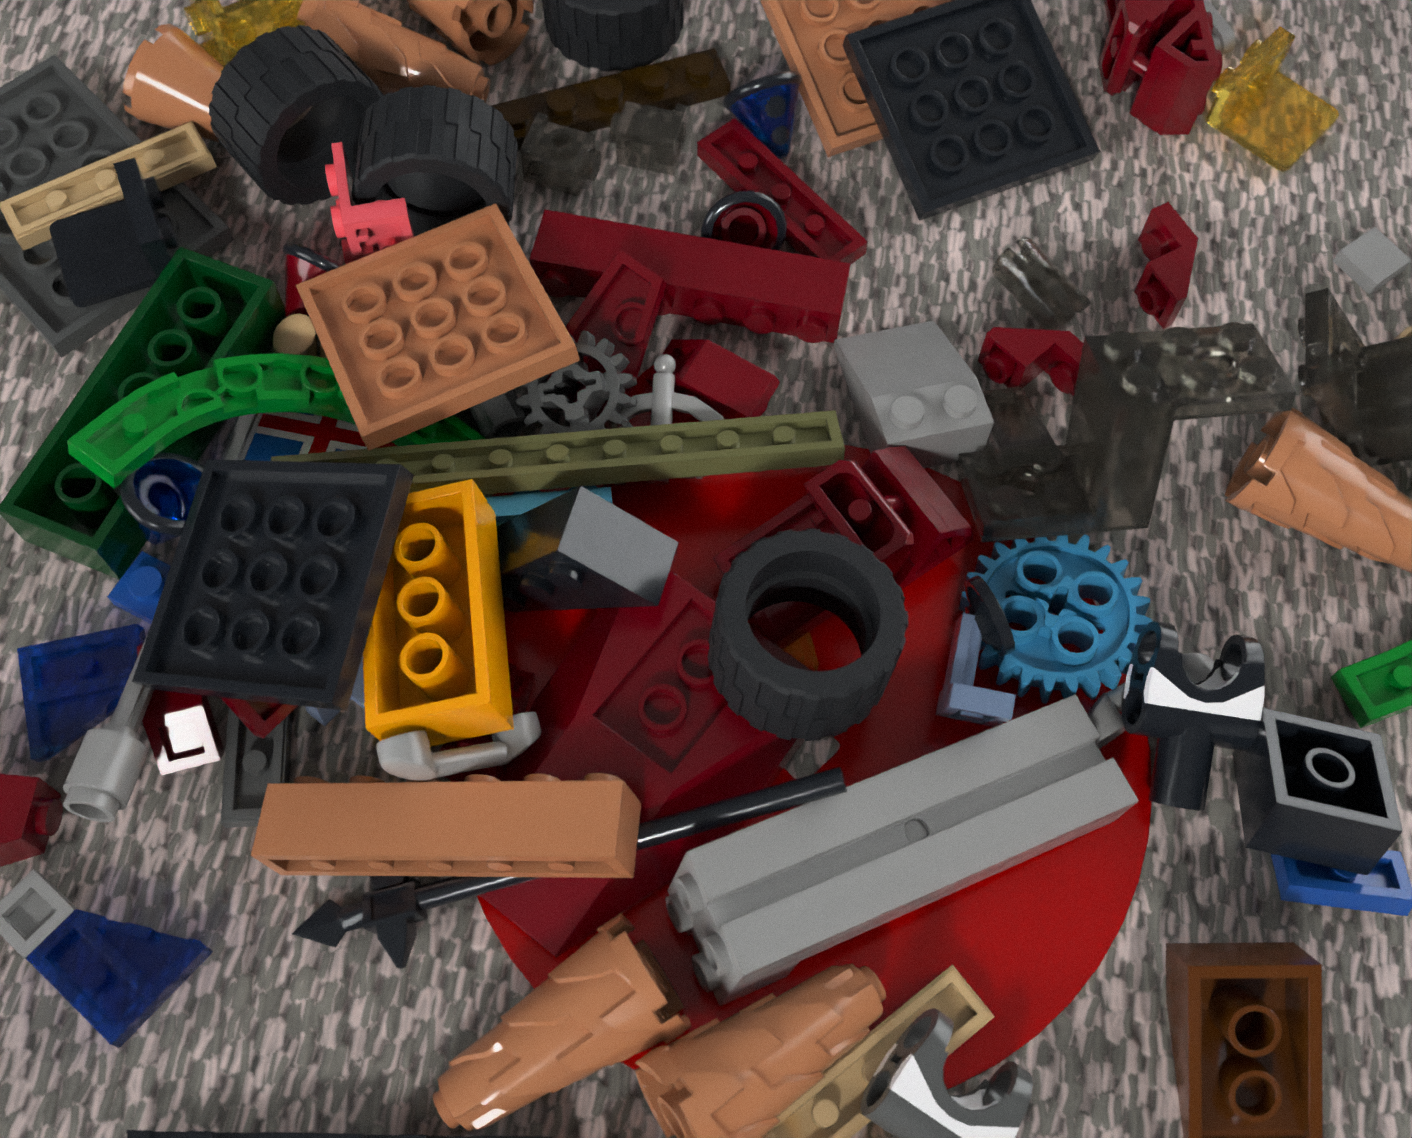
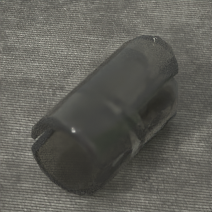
(1039, 285)

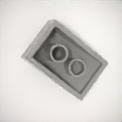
(915, 393)

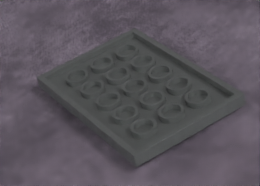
(47, 131)

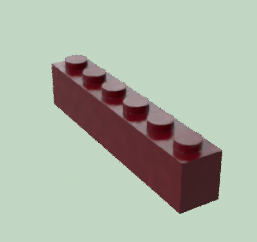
(703, 275)

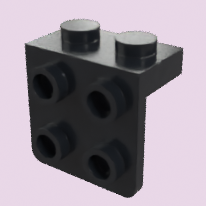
(116, 245)

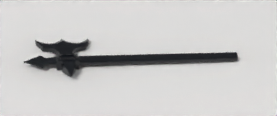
(402, 902)

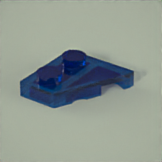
(74, 685)
(115, 970)

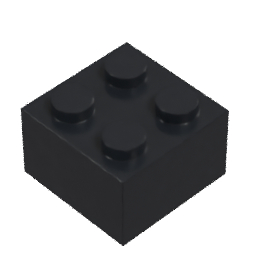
(1317, 793)

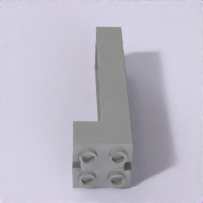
(891, 846)

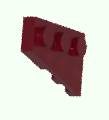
(622, 311)

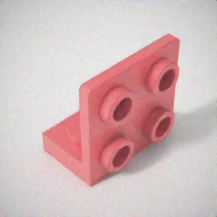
(367, 225)

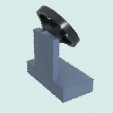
(980, 622)

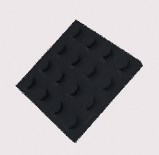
(969, 101)
(275, 581)

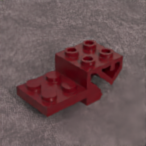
(1173, 53)
(884, 506)

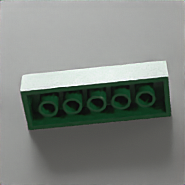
(181, 326)

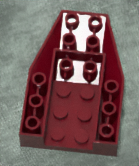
(644, 709)

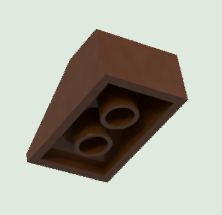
(1246, 1039)

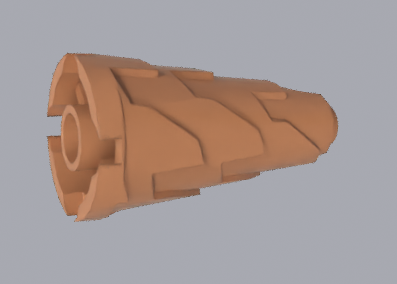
(478, 28)
(391, 53)
(1318, 486)
(586, 1016)
(757, 1063)

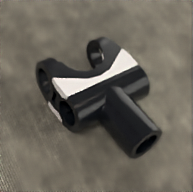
(1191, 716)

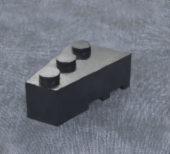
(581, 556)

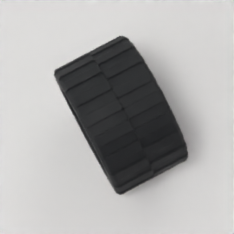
(613, 32)
(269, 89)
(437, 152)
(816, 571)

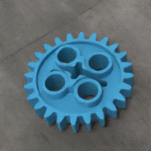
(1069, 576)

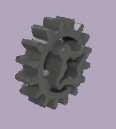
(600, 387)

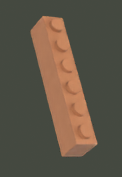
(450, 827)

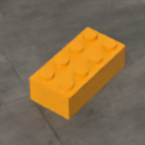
(440, 624)

